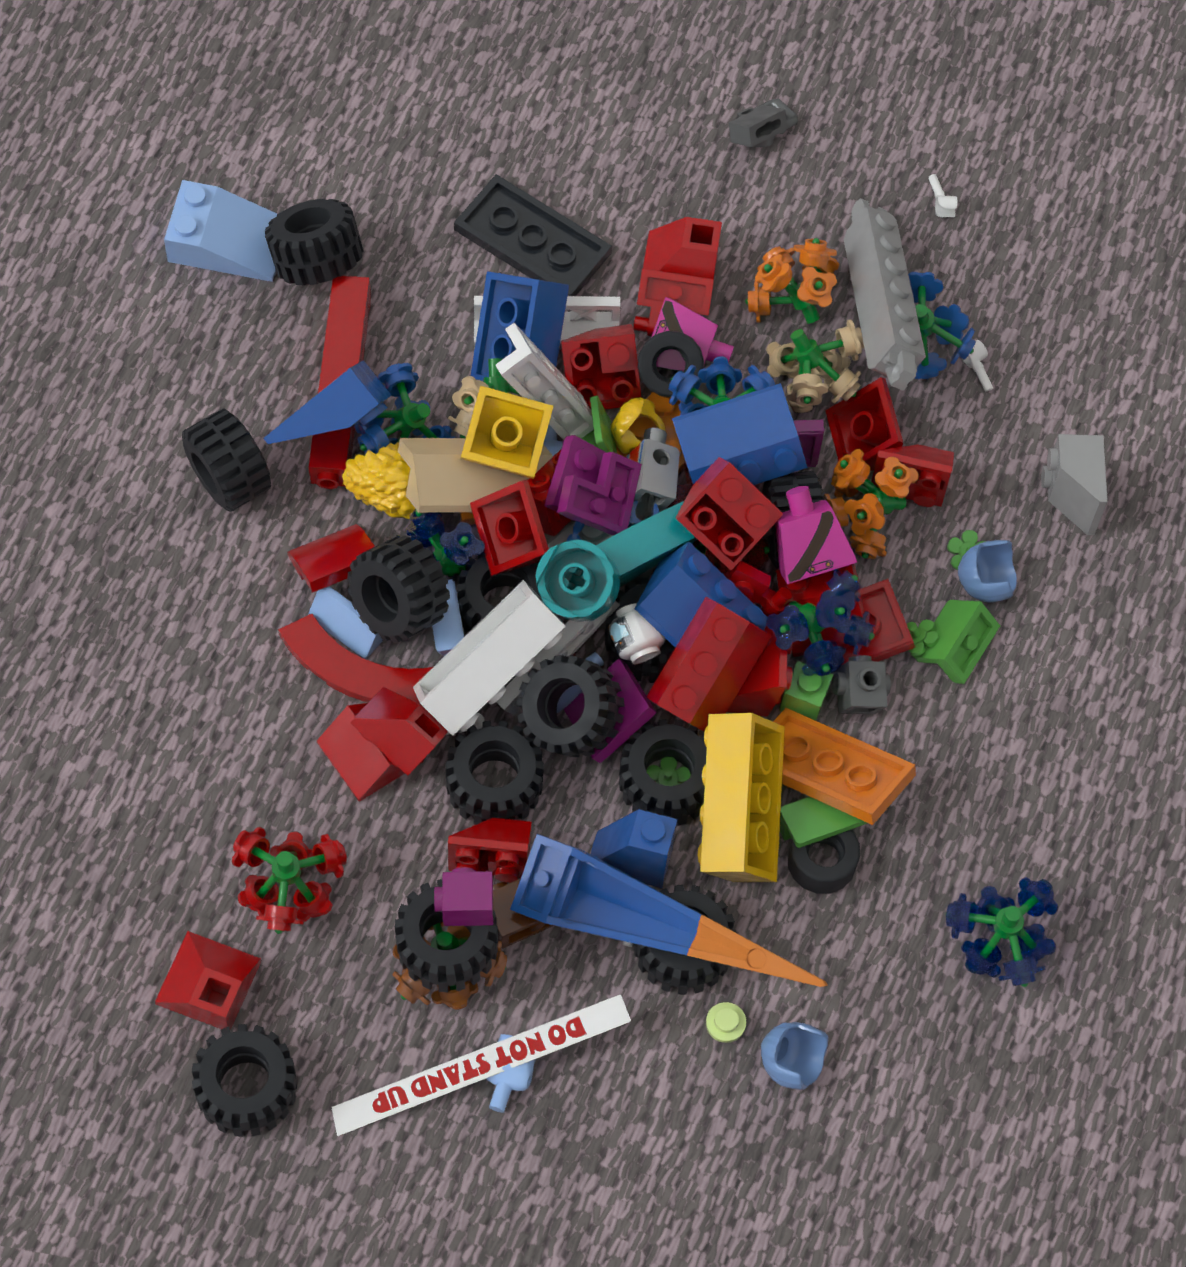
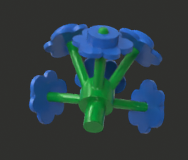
(945, 323)

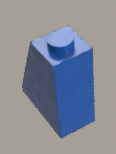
(638, 845)

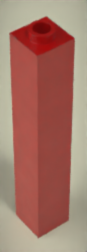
(342, 349)

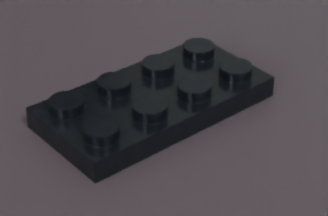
(532, 236)

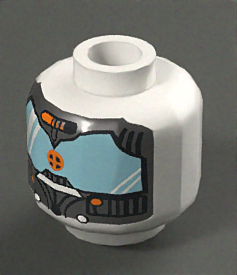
(635, 636)

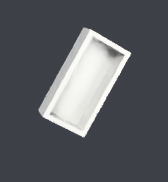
(488, 659)

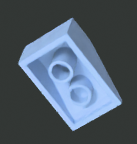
(219, 232)

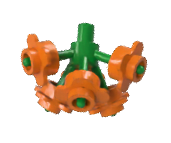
(777, 275)
(868, 513)

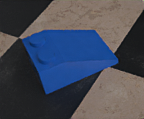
(347, 400)

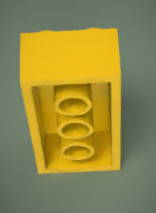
(741, 798)

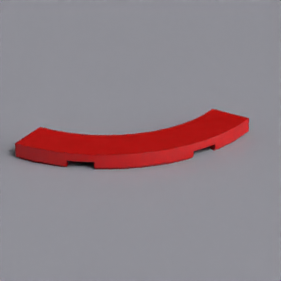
(342, 668)

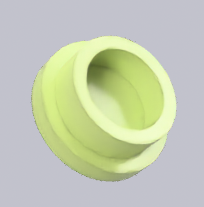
(726, 1022)

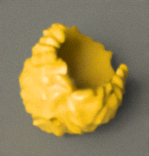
(380, 481)

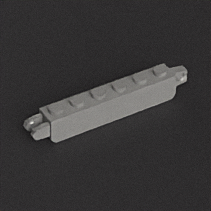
(883, 294)

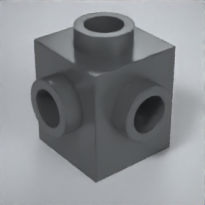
(861, 686)

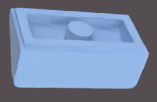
(340, 620)
(449, 630)

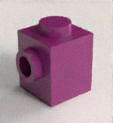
(465, 897)

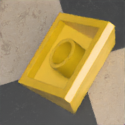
(507, 432)

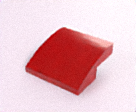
(330, 557)

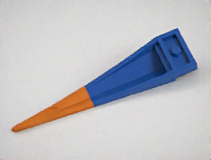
(590, 896)

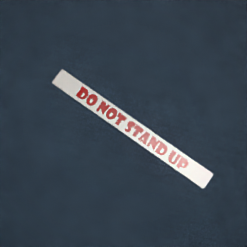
(480, 1064)

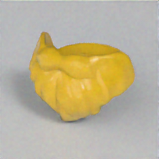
(628, 413)

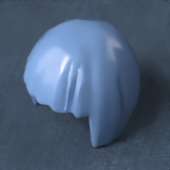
(988, 571)
(794, 1054)

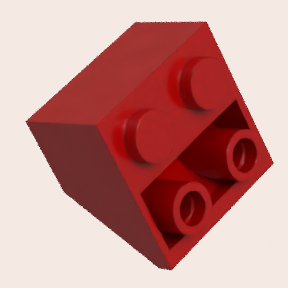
(727, 513)

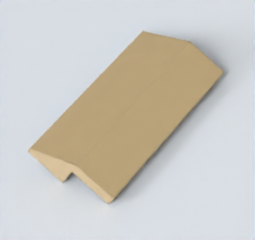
(444, 481)

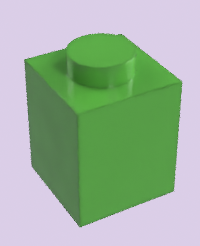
(806, 692)

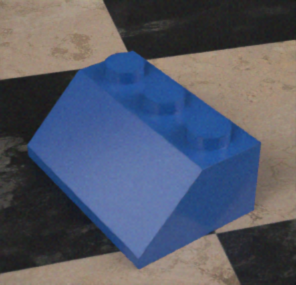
(530, 304)
(747, 431)
(681, 586)

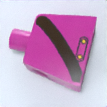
(703, 331)
(810, 538)

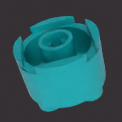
(572, 559)

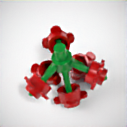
(286, 863)

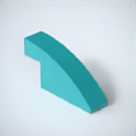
(644, 544)

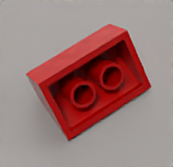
(708, 664)

